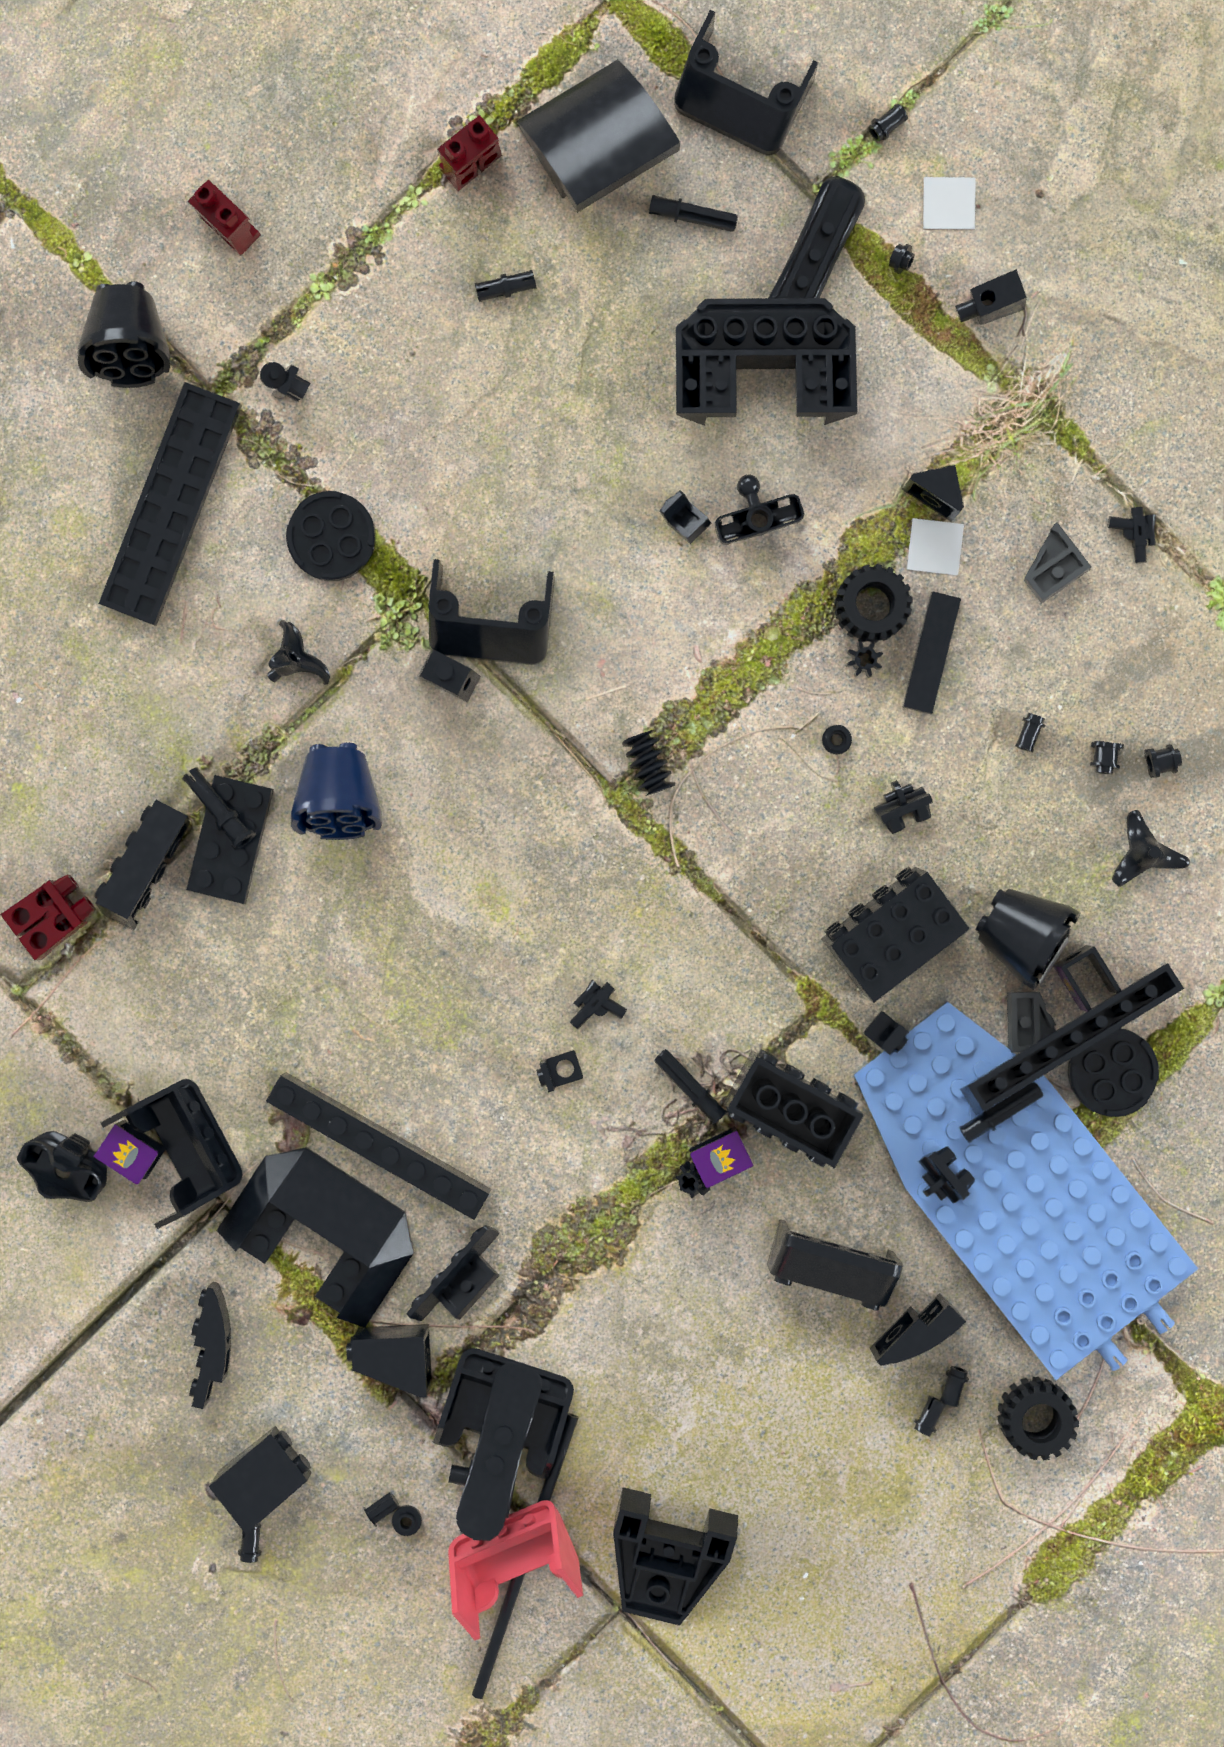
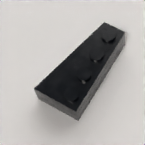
(141, 863)

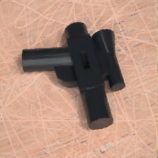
(1138, 530)
(596, 1002)

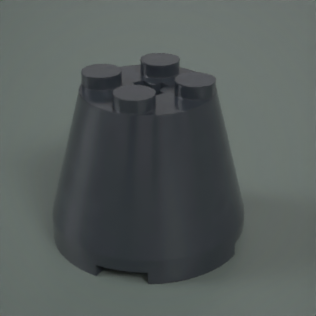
(123, 337)
(1025, 932)

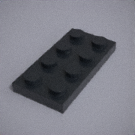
(216, 865)

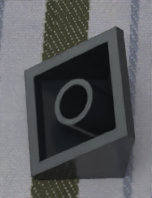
(937, 490)

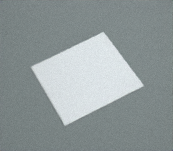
(949, 203)
(935, 546)
(1053, 961)

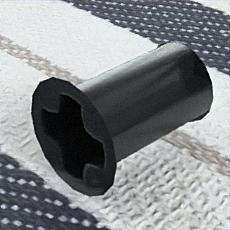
(381, 1508)

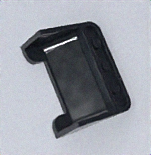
(469, 1401)

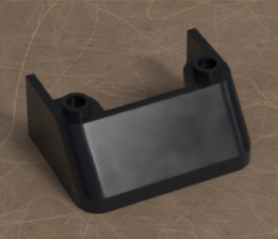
(732, 108)
(485, 638)
(192, 1143)
(833, 1267)

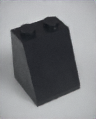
(394, 1356)
(260, 1478)

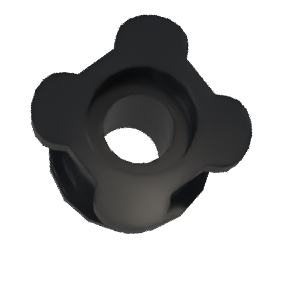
(1105, 756)
(1162, 760)

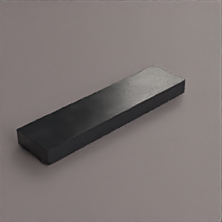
(931, 652)

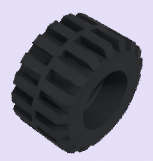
(888, 583)
(1055, 1435)

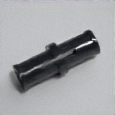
(505, 285)

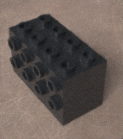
(894, 932)
(793, 1109)

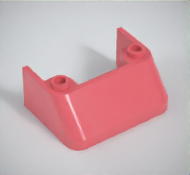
(525, 1543)

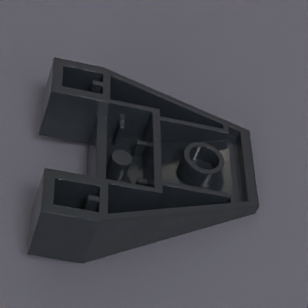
(665, 1565)

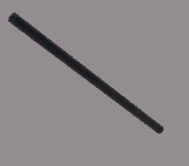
(515, 1583)

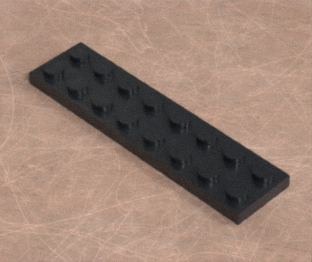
(170, 504)

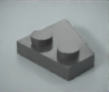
(1055, 565)
(1027, 1020)

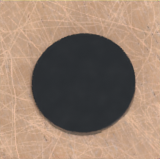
(331, 536)
(1115, 1074)

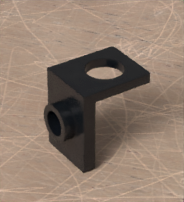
(548, 1074)

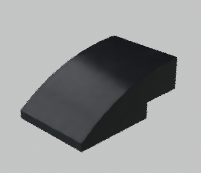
(917, 1332)

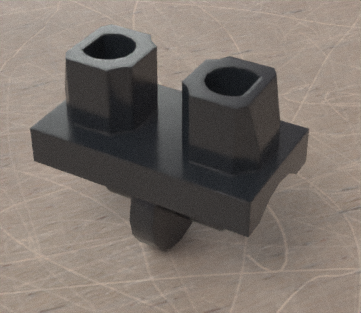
(284, 381)
(901, 802)
(942, 1179)

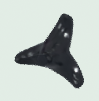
(292, 657)
(1145, 852)

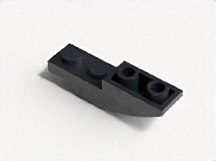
(214, 1335)

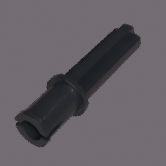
(692, 213)
(690, 1086)
(1001, 1112)

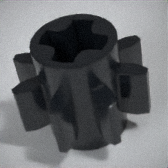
(872, 658)
(690, 1180)

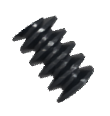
(648, 763)

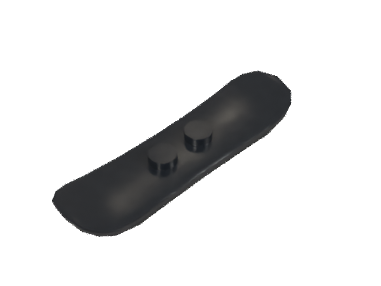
(821, 239)
(499, 1451)

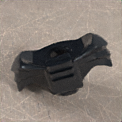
(67, 1154)

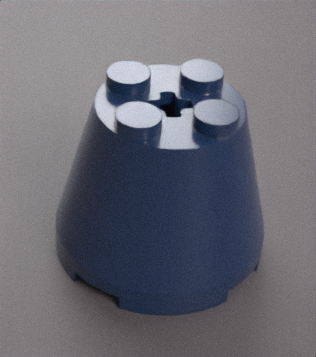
(335, 794)

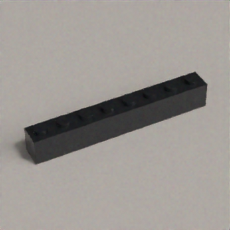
(1071, 1039)
(378, 1145)

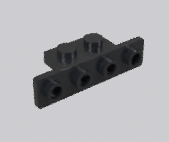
(461, 1281)

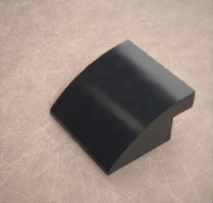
(599, 135)

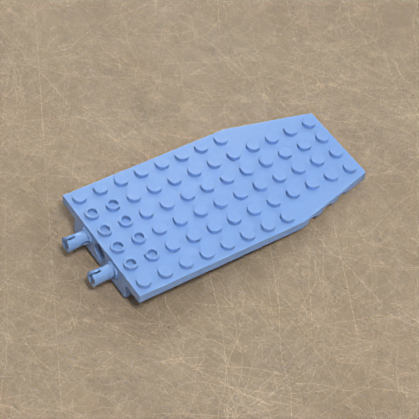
(1049, 1212)

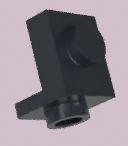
(684, 517)
(887, 1033)

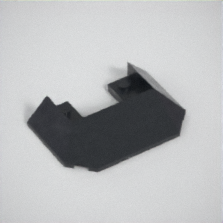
(766, 335)
(338, 1209)

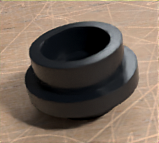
(901, 258)
(839, 730)
(410, 1512)

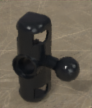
(742, 527)

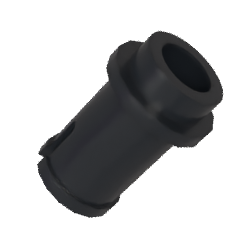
(888, 122)
(1030, 732)
(954, 1386)
(929, 1416)
(250, 1545)

